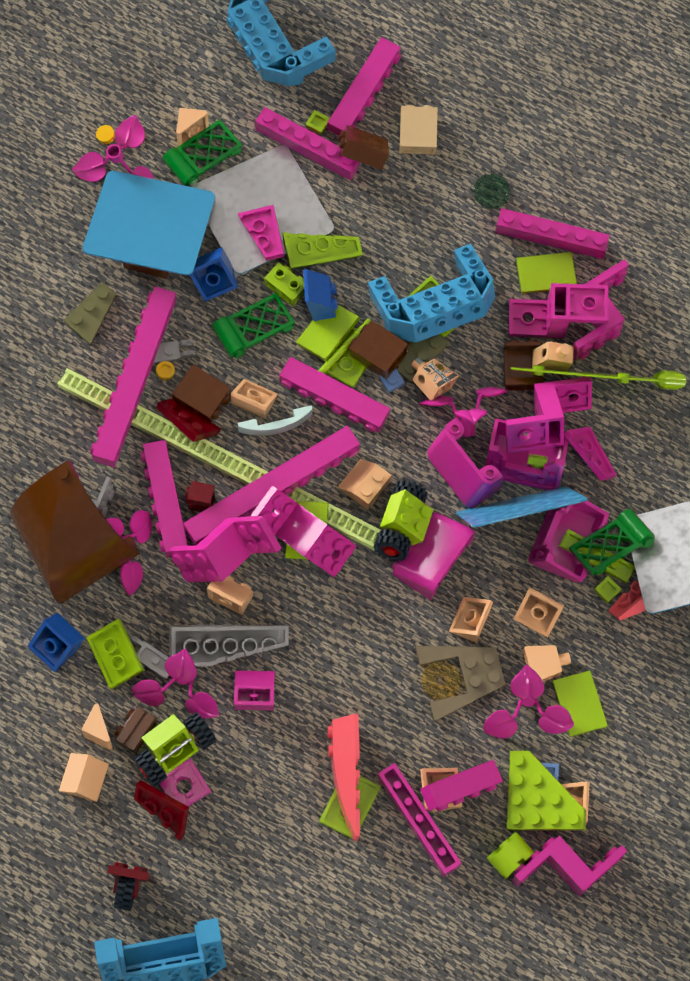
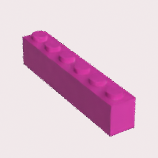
(365, 85)
(305, 143)
(552, 233)
(334, 395)
(164, 495)
(419, 820)

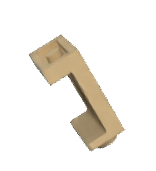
(418, 129)

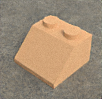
(365, 483)
(230, 594)

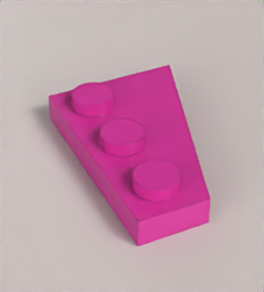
(264, 230)
(590, 450)

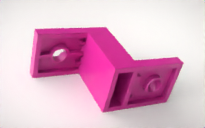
(562, 306)
(603, 331)
(547, 425)
(304, 531)
(224, 549)
(568, 865)

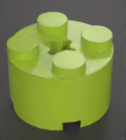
(510, 855)

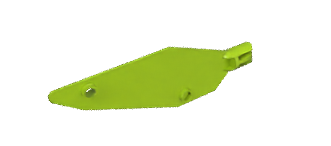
(664, 379)

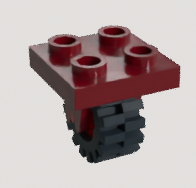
(127, 884)

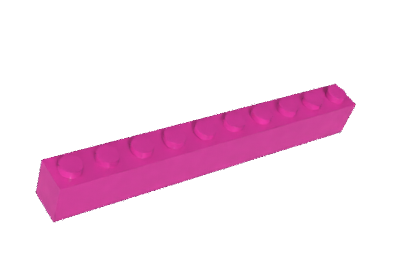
(134, 377)
(285, 478)

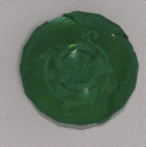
(491, 191)

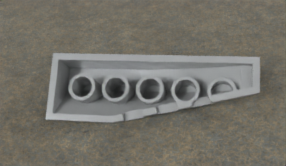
(224, 643)

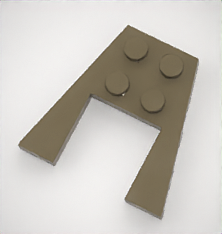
(479, 670)

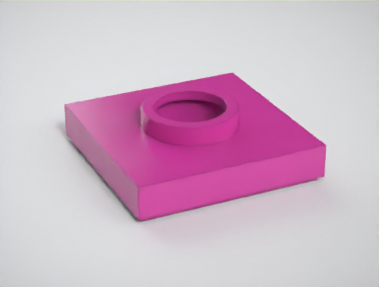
(187, 771)

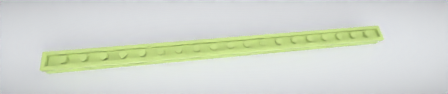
(212, 455)

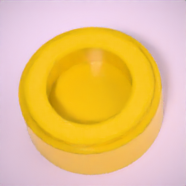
(105, 134)
(165, 370)

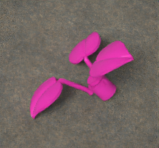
(128, 133)
(468, 417)
(141, 526)
(183, 670)
(528, 687)

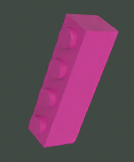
(461, 785)

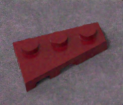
(187, 421)
(167, 809)

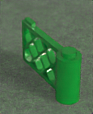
(185, 168)
(231, 335)
(633, 530)

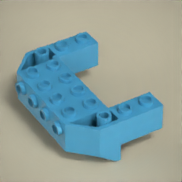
(270, 49)
(440, 306)
(172, 958)

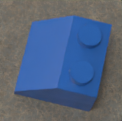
(214, 274)
(320, 295)
(55, 641)

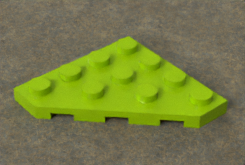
(539, 799)

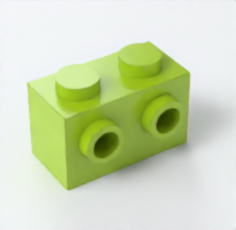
(285, 283)

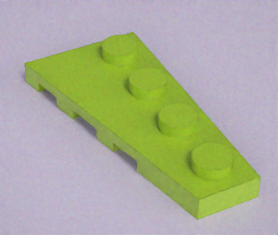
(317, 249)

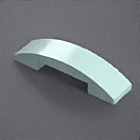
(252, 428)

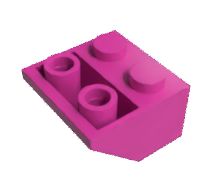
(254, 690)

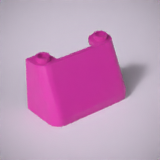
(515, 467)
(458, 469)
(582, 519)
(435, 556)

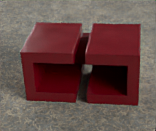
(200, 496)

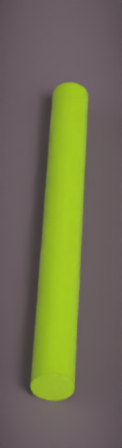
(345, 346)

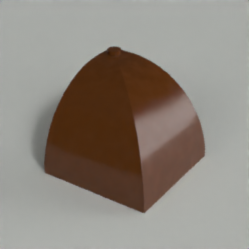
(68, 533)

